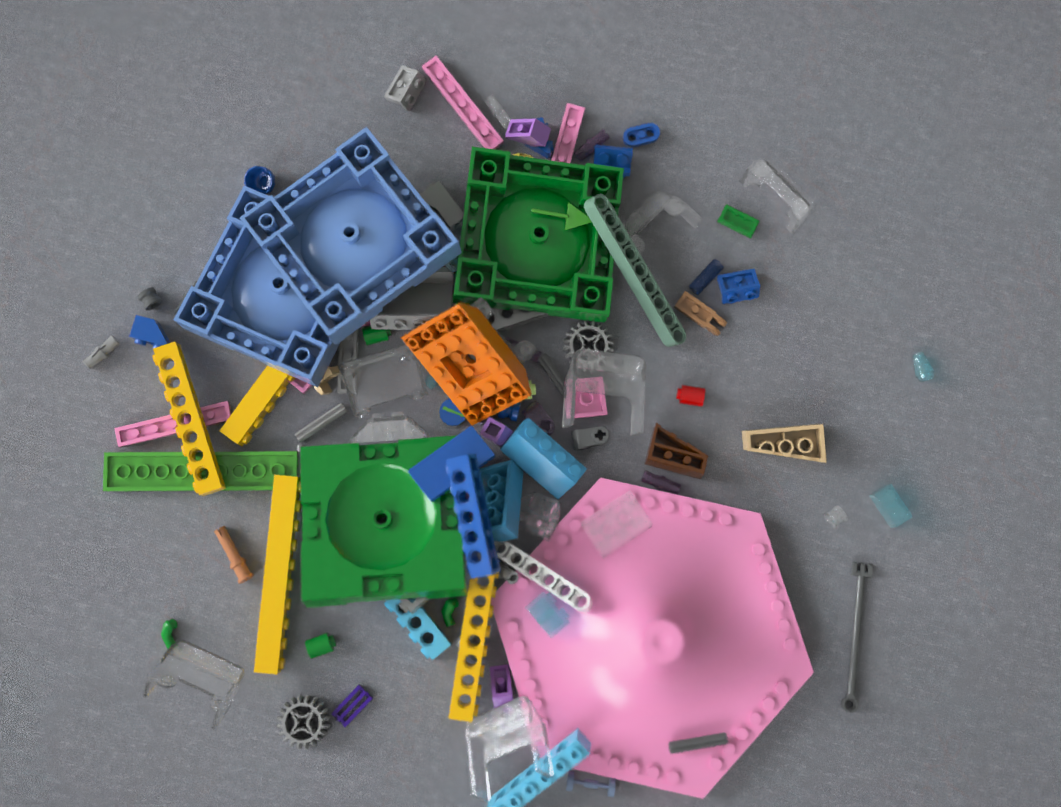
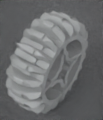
(583, 339)
(310, 727)

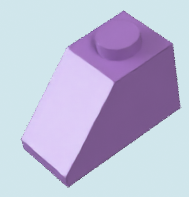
(528, 132)
(501, 685)

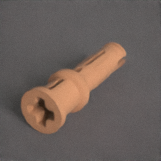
(237, 563)

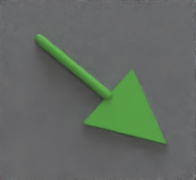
(573, 217)

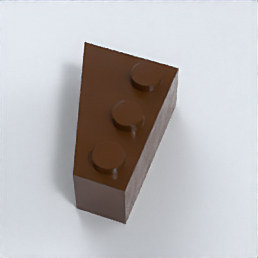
(674, 455)

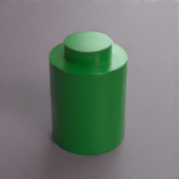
(375, 336)
(320, 645)

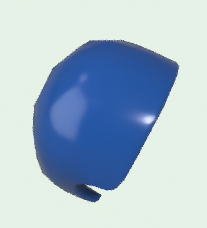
(260, 179)

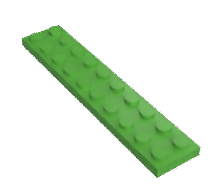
(170, 473)

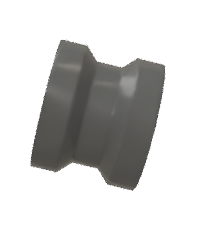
(149, 298)

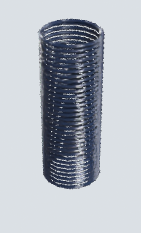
(714, 271)

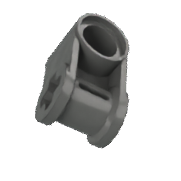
(586, 438)

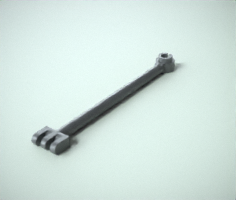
(861, 574)

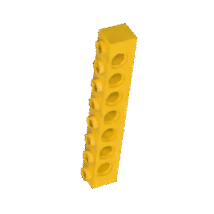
(173, 352)
(458, 709)

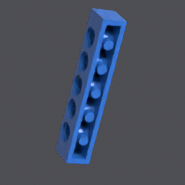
(481, 523)

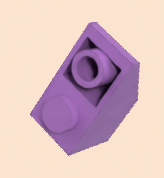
(495, 432)

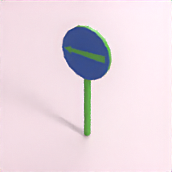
(450, 413)

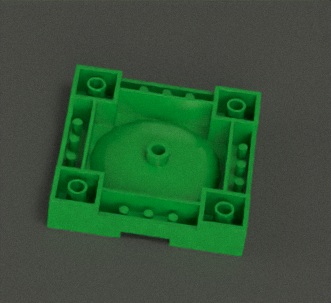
(510, 266)
(355, 557)

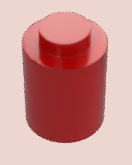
(691, 395)

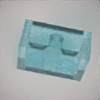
(890, 505)
(548, 614)

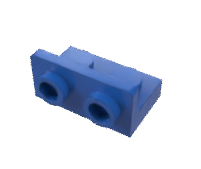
(614, 157)
(739, 286)

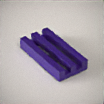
(340, 717)

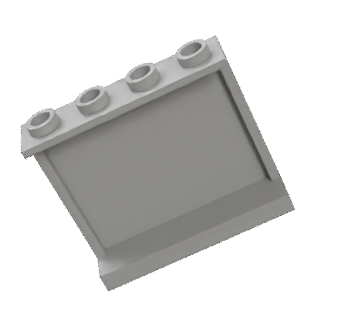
(418, 303)

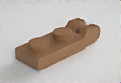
(699, 312)

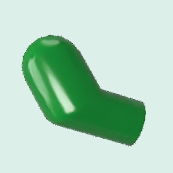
(447, 610)
(167, 630)

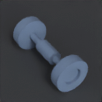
(591, 783)

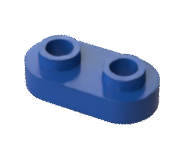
(640, 135)

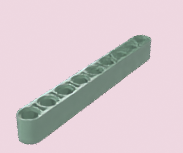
(628, 261)

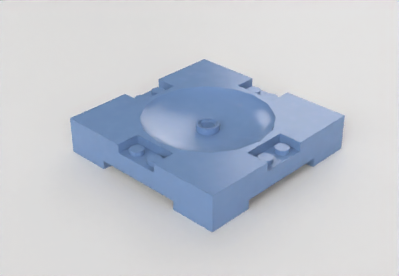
(352, 277)
(246, 312)

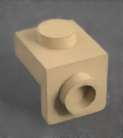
(324, 387)

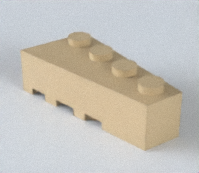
(798, 442)

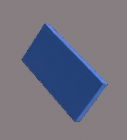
(431, 472)

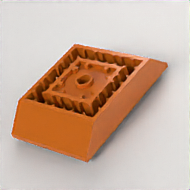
(474, 386)

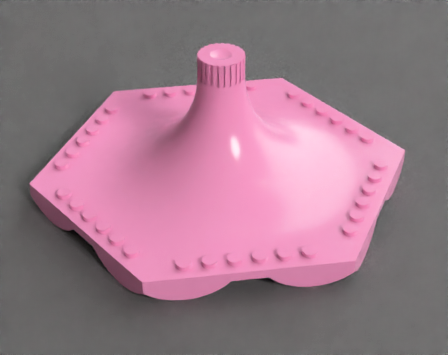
(678, 643)

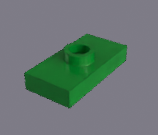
(738, 221)

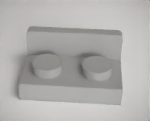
(405, 87)

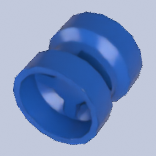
(511, 412)

